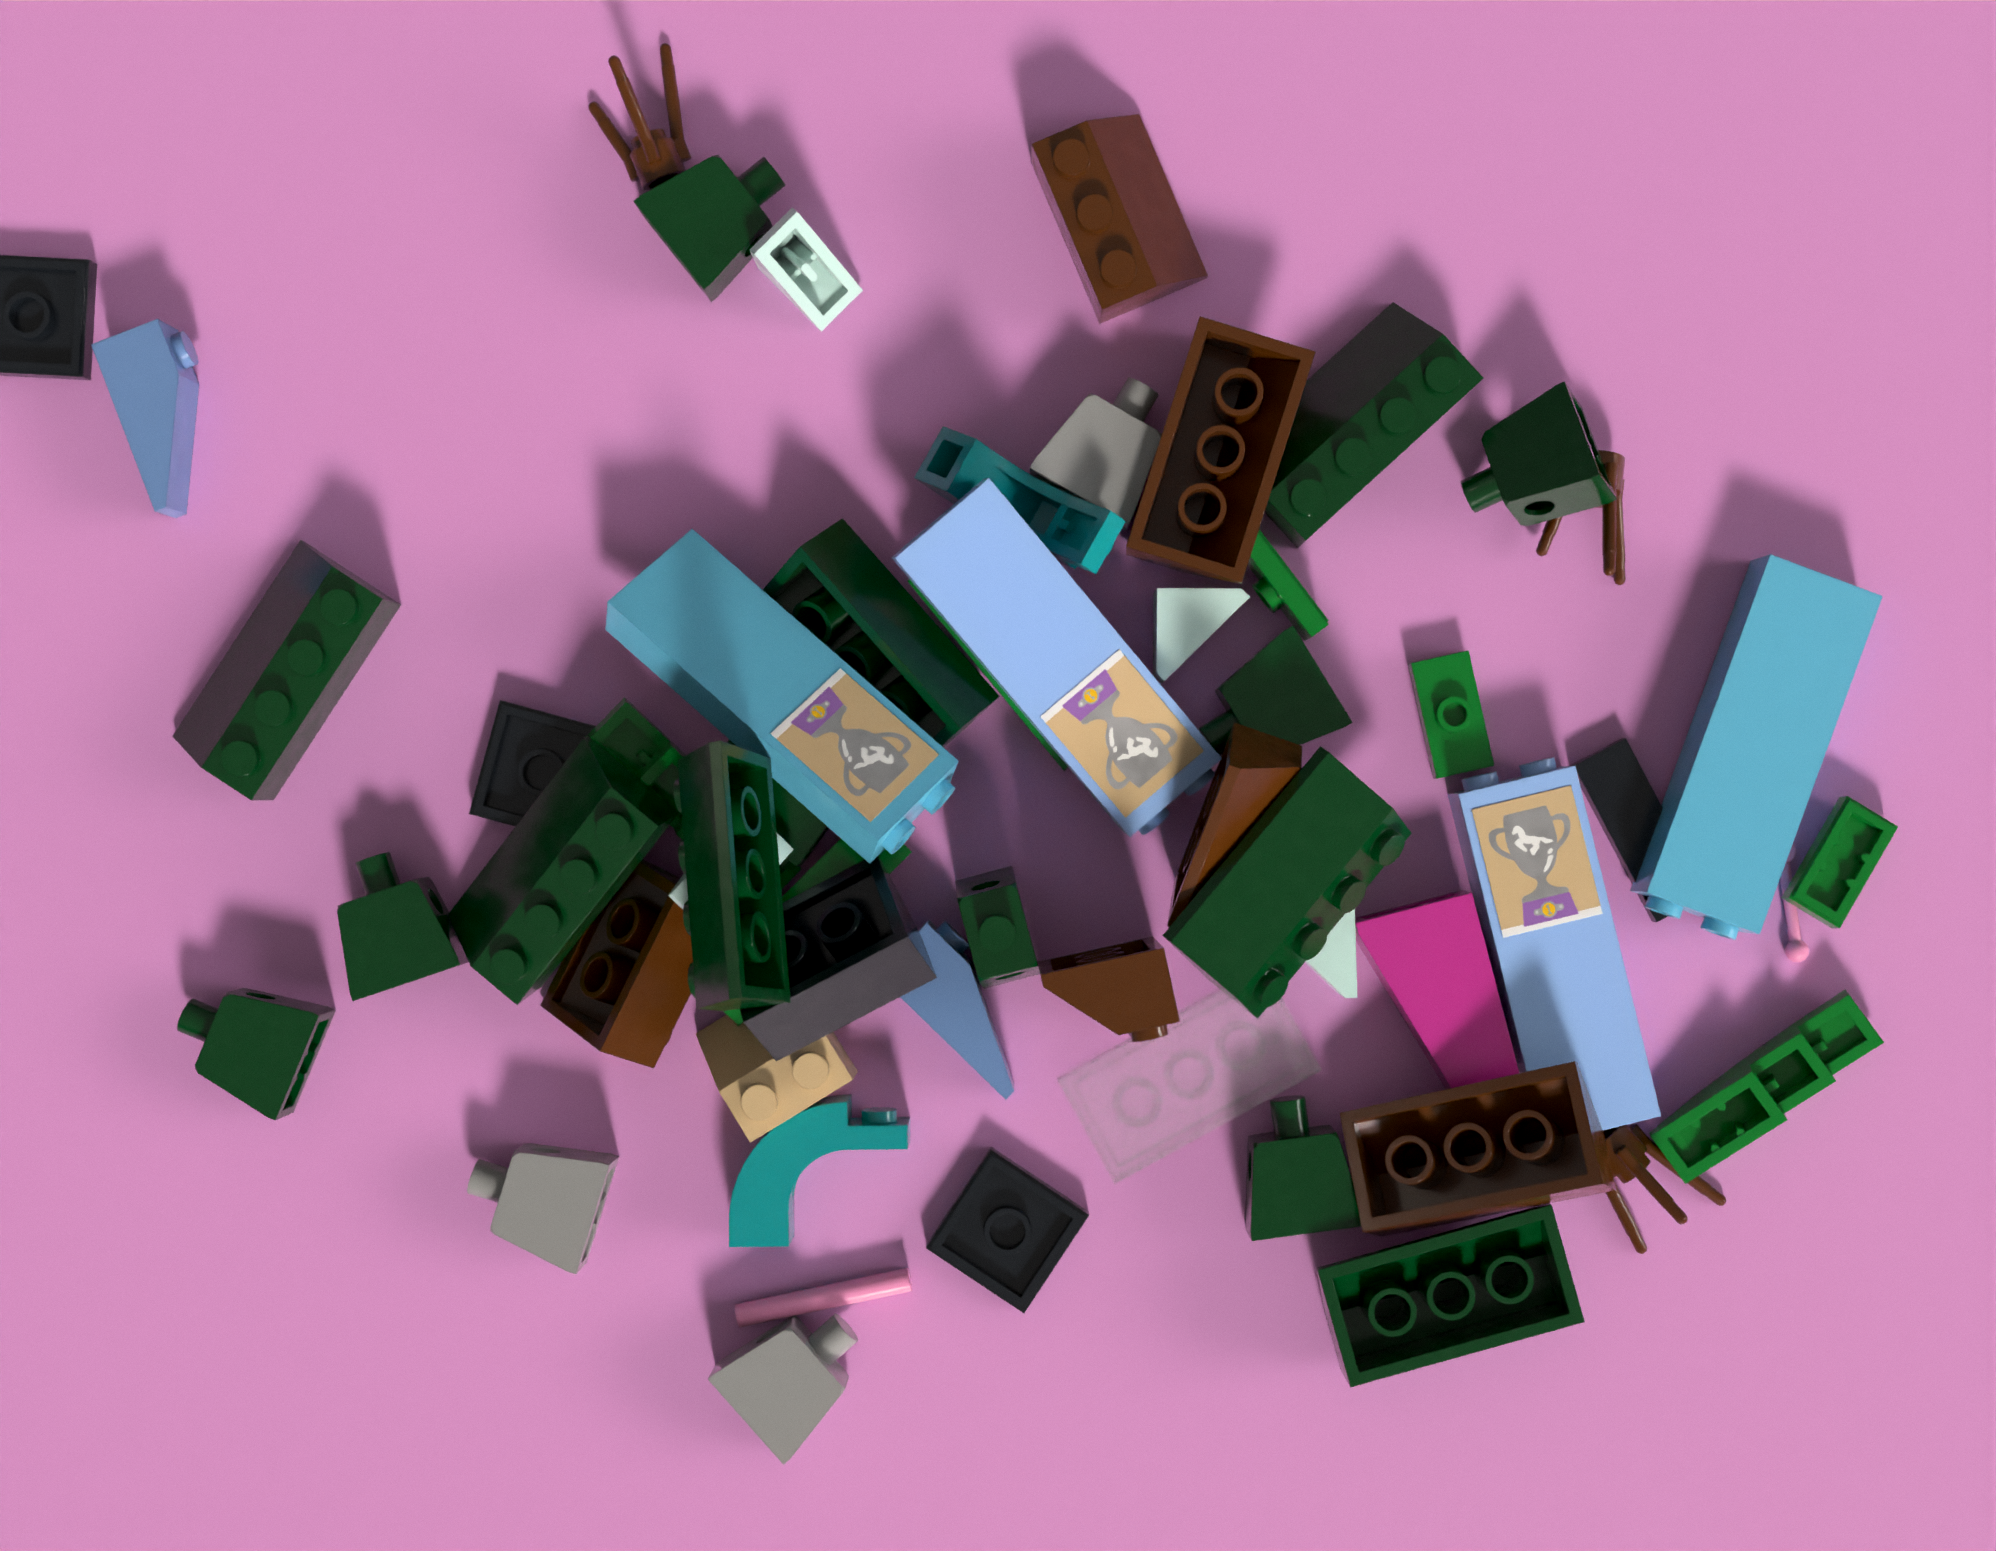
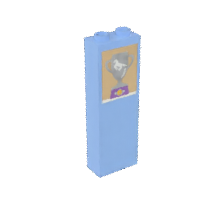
(1058, 658)
(1553, 934)

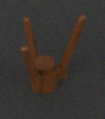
(653, 154)
(1612, 522)
(1628, 1160)

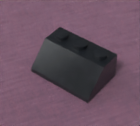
(846, 956)

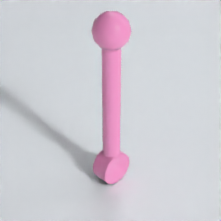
(1796, 949)

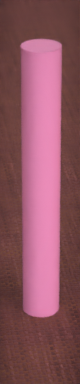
(823, 1297)

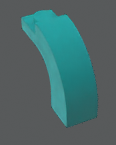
(1068, 526)
(765, 1188)

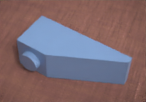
(157, 404)
(957, 1008)

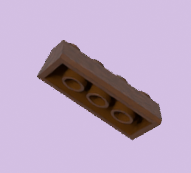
(1219, 452)
(1476, 1150)

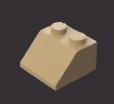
(766, 1090)

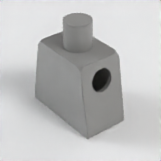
(1104, 450)
(547, 1200)
(786, 1380)

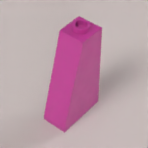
(1442, 985)

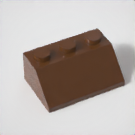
(1116, 214)
(1244, 786)
(628, 971)
(1117, 986)

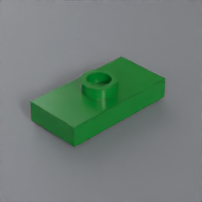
(1281, 590)
(1450, 714)
(1839, 862)

